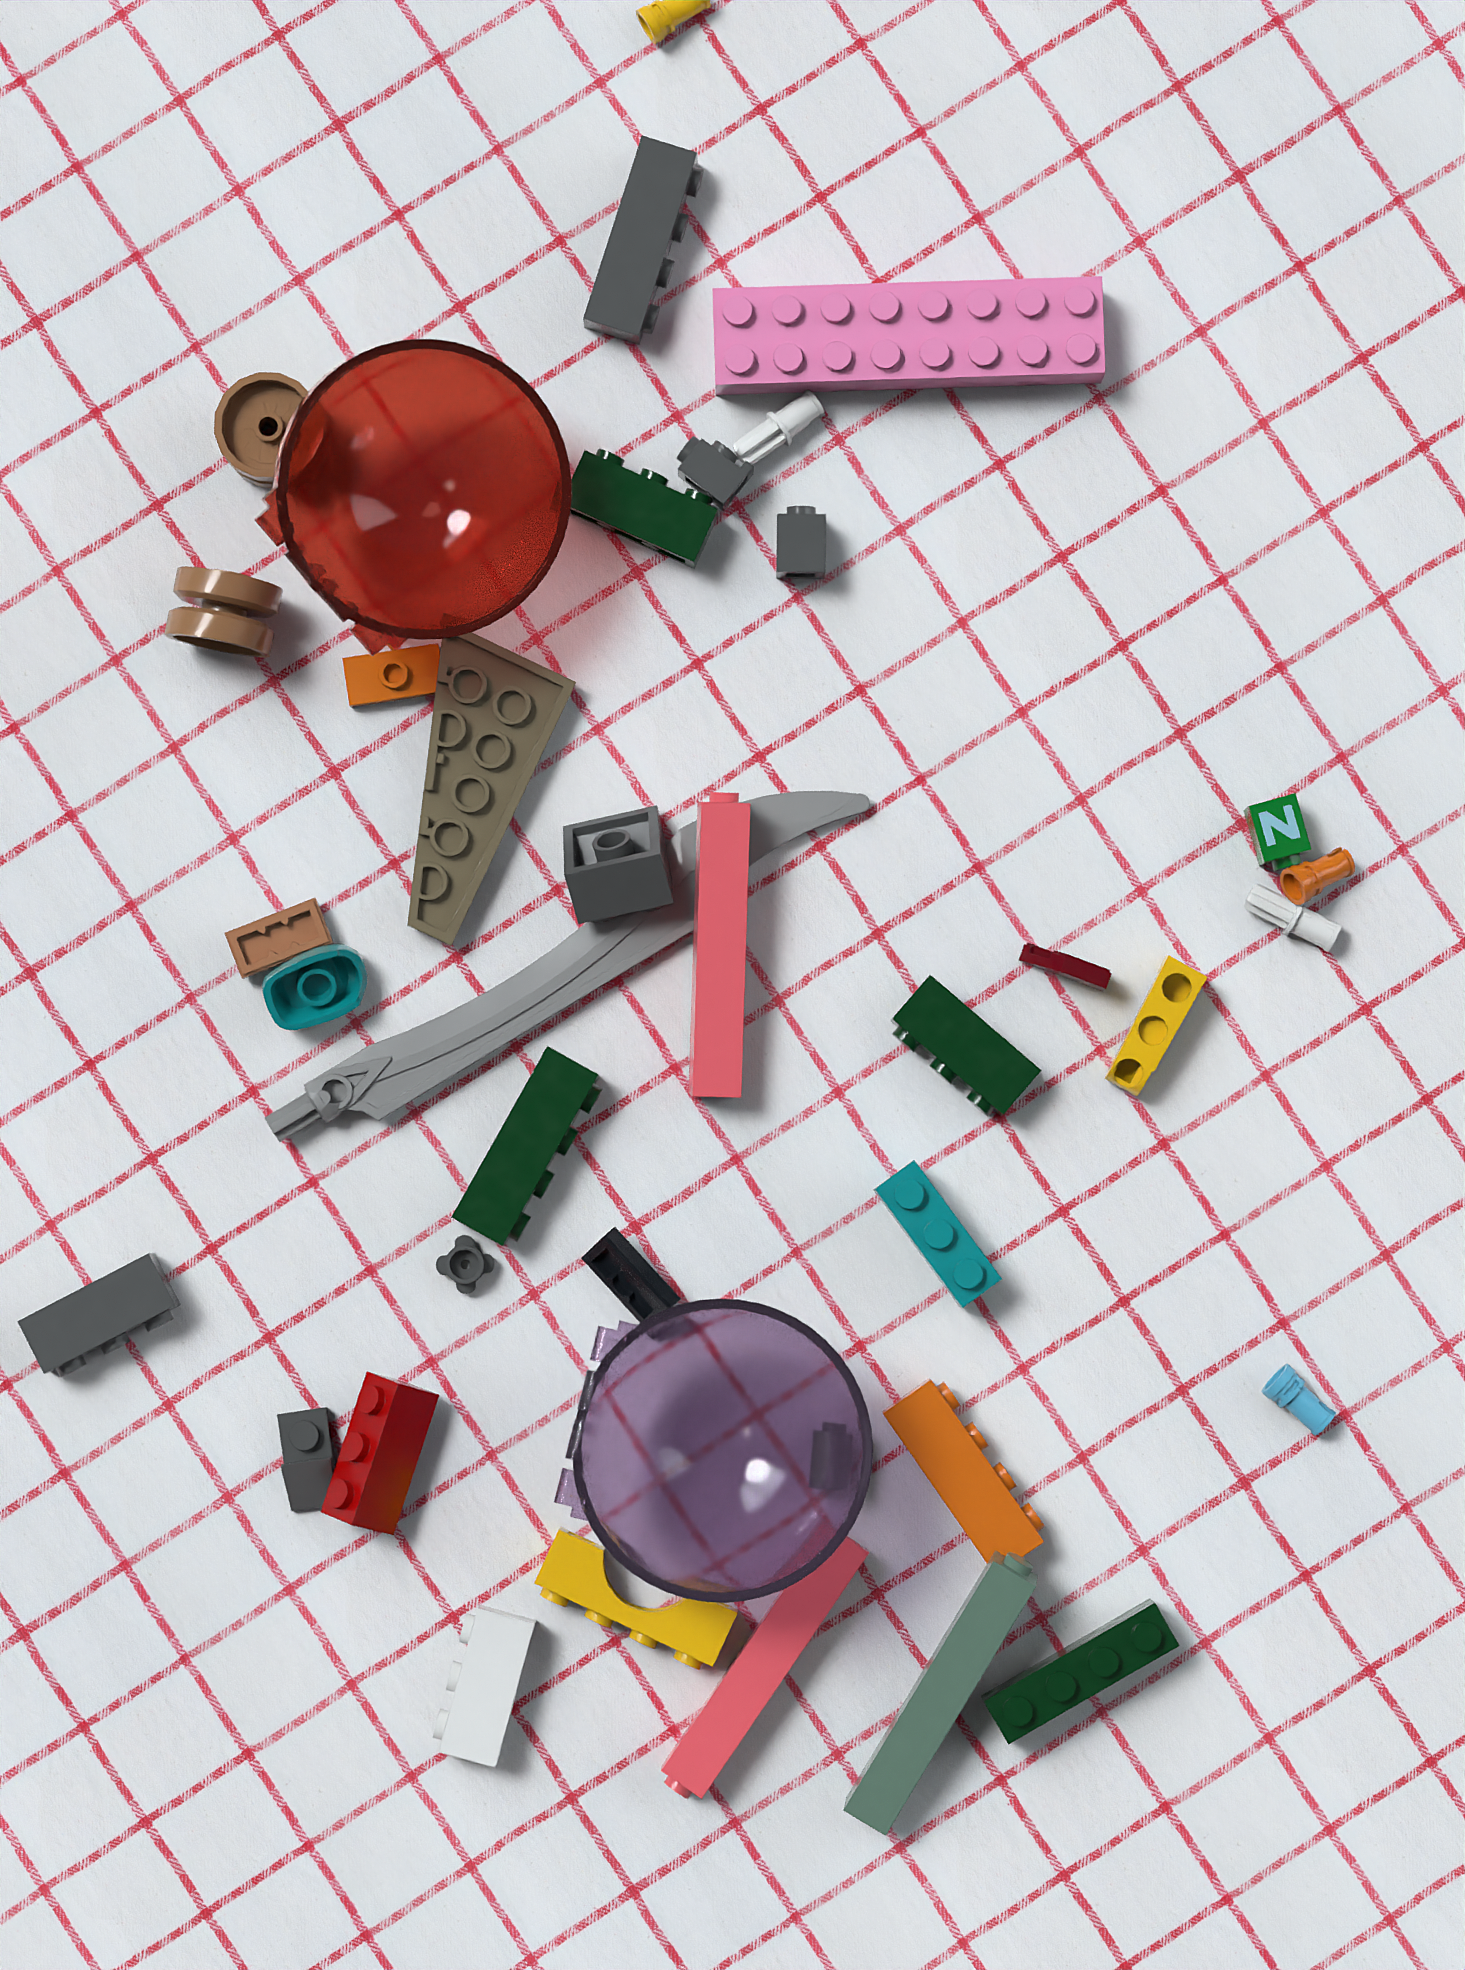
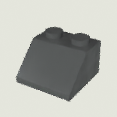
(617, 865)

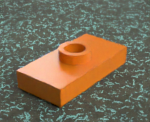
(392, 675)

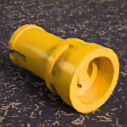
(663, 16)

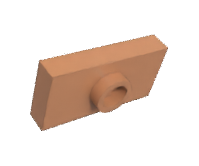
(278, 938)

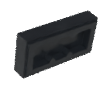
(629, 1276)

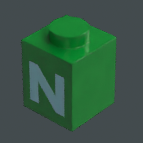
(1278, 832)

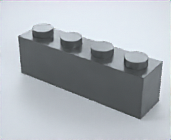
(641, 240)

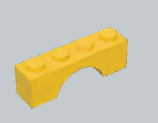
(578, 1573)

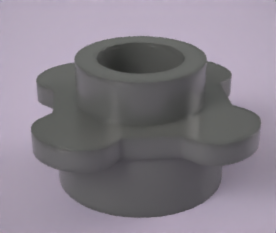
(451, 1264)

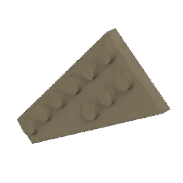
(483, 748)

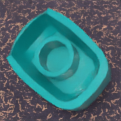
(315, 987)

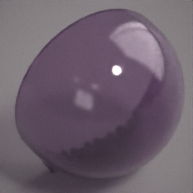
(718, 1449)

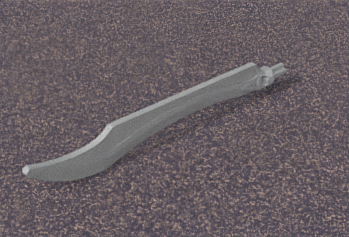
(419, 1059)

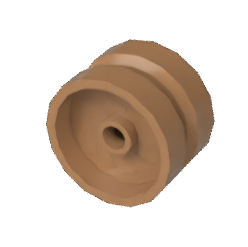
(244, 413)
(225, 604)

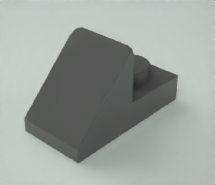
(306, 1456)

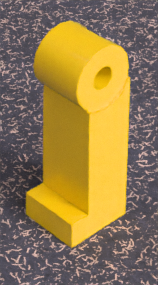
(1155, 1024)

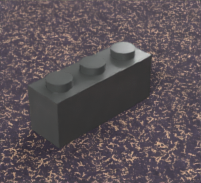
(100, 1315)

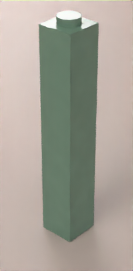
(941, 1691)

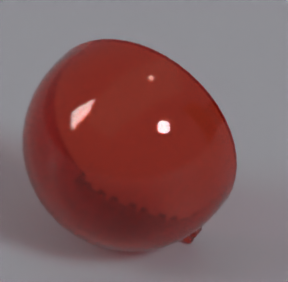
(420, 491)

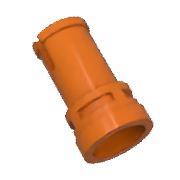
(1309, 878)

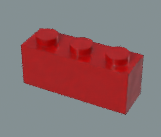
(379, 1453)

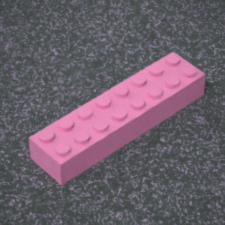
(908, 335)

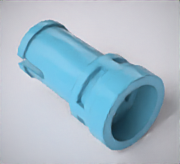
(1290, 1392)

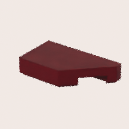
(1066, 966)

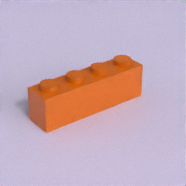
(961, 1473)

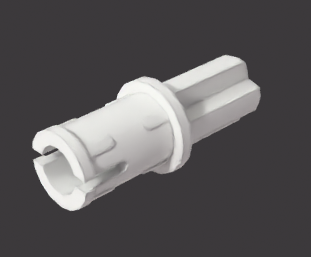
(779, 428)
(1292, 917)

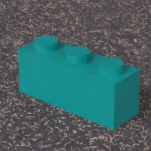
(937, 1234)

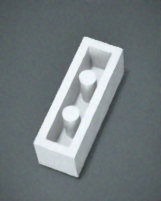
(484, 1685)

